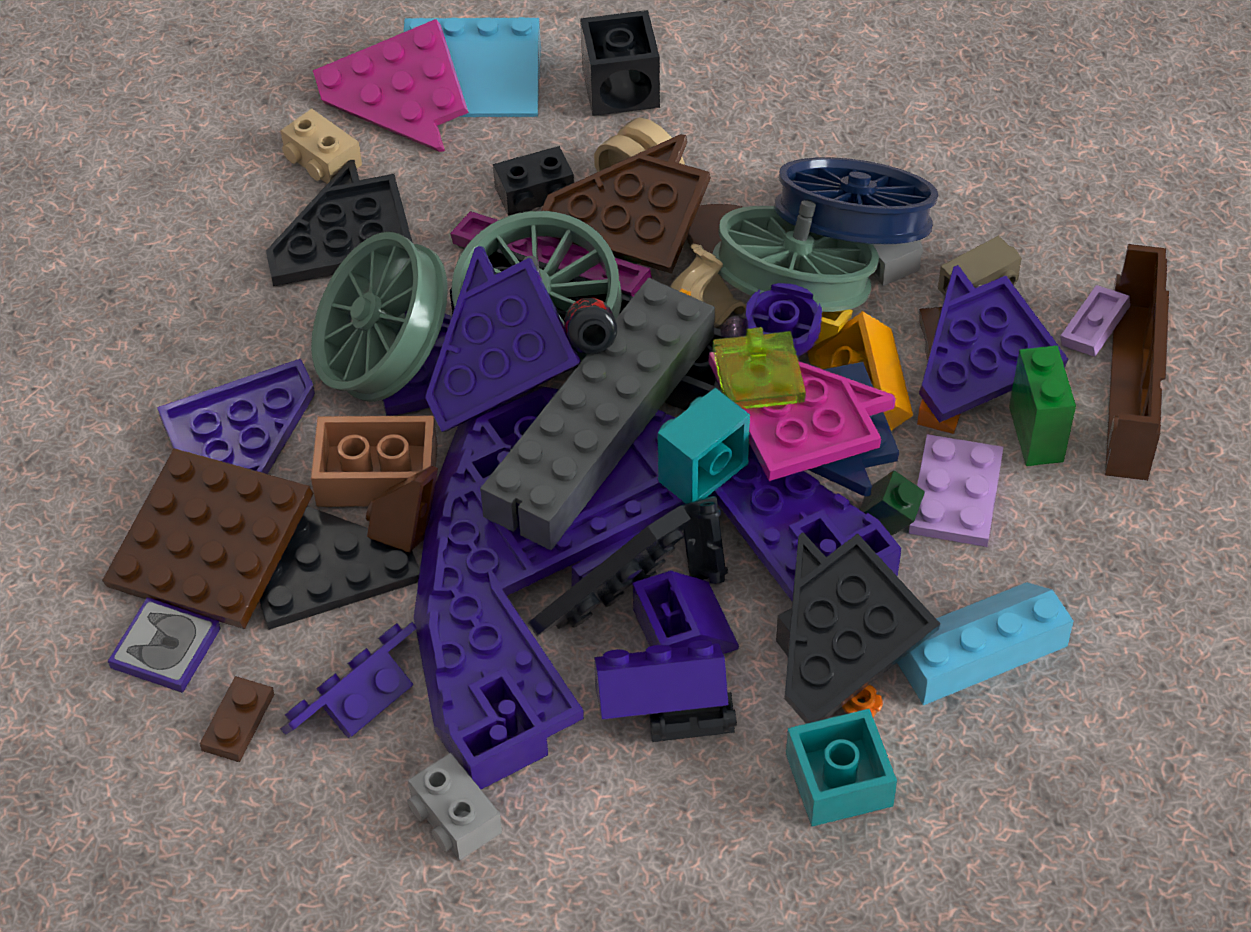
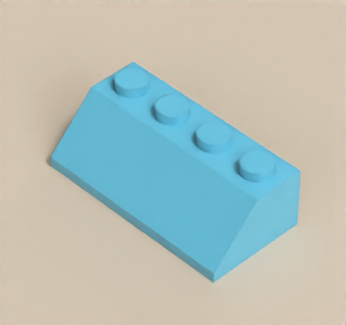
(987, 641)

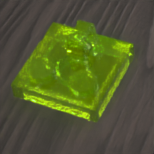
(759, 369)

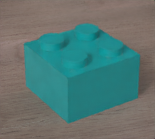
(703, 446)
(840, 767)

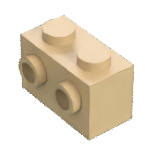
(319, 146)

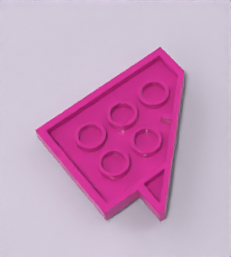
(398, 85)
(819, 431)

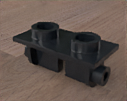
(704, 541)
(693, 722)

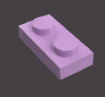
(1095, 320)

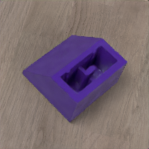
(680, 610)

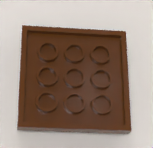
(208, 537)

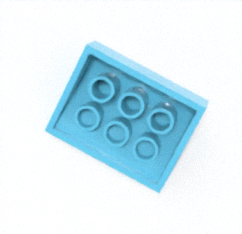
(494, 63)

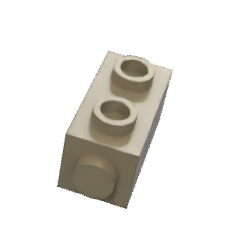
(984, 264)

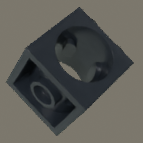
(620, 62)

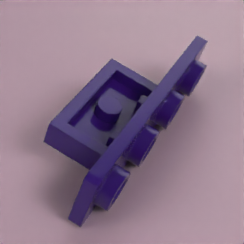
(363, 691)

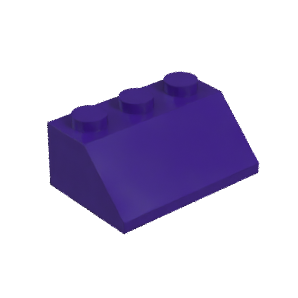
(660, 679)

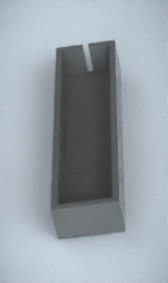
(598, 414)

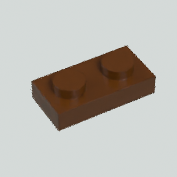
(237, 719)

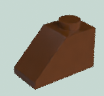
(403, 511)

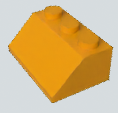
(873, 344)

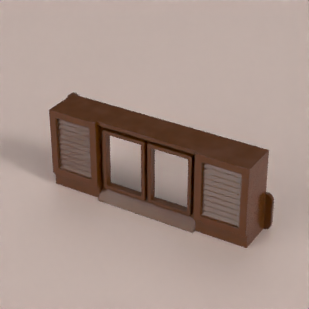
(1138, 364)

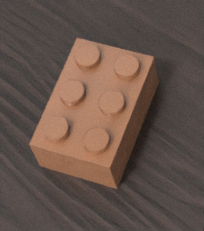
(368, 455)

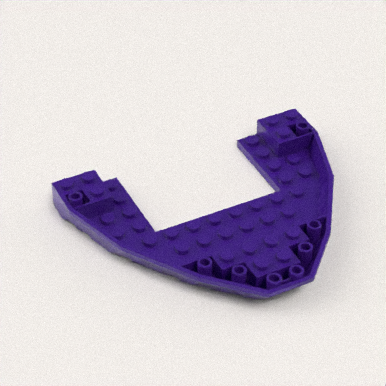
(482, 667)

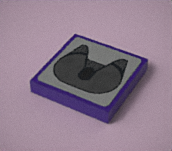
(164, 644)

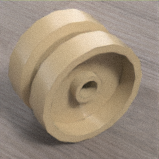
(630, 140)

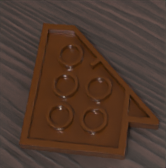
(639, 204)

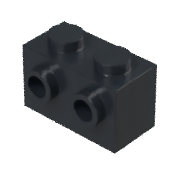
(529, 179)

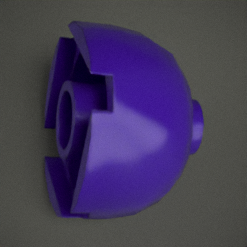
(784, 310)

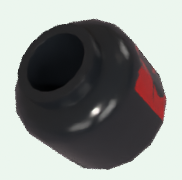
(590, 326)

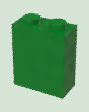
(1042, 405)

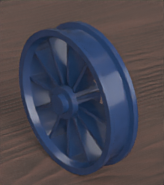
(857, 200)

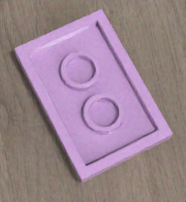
(958, 489)

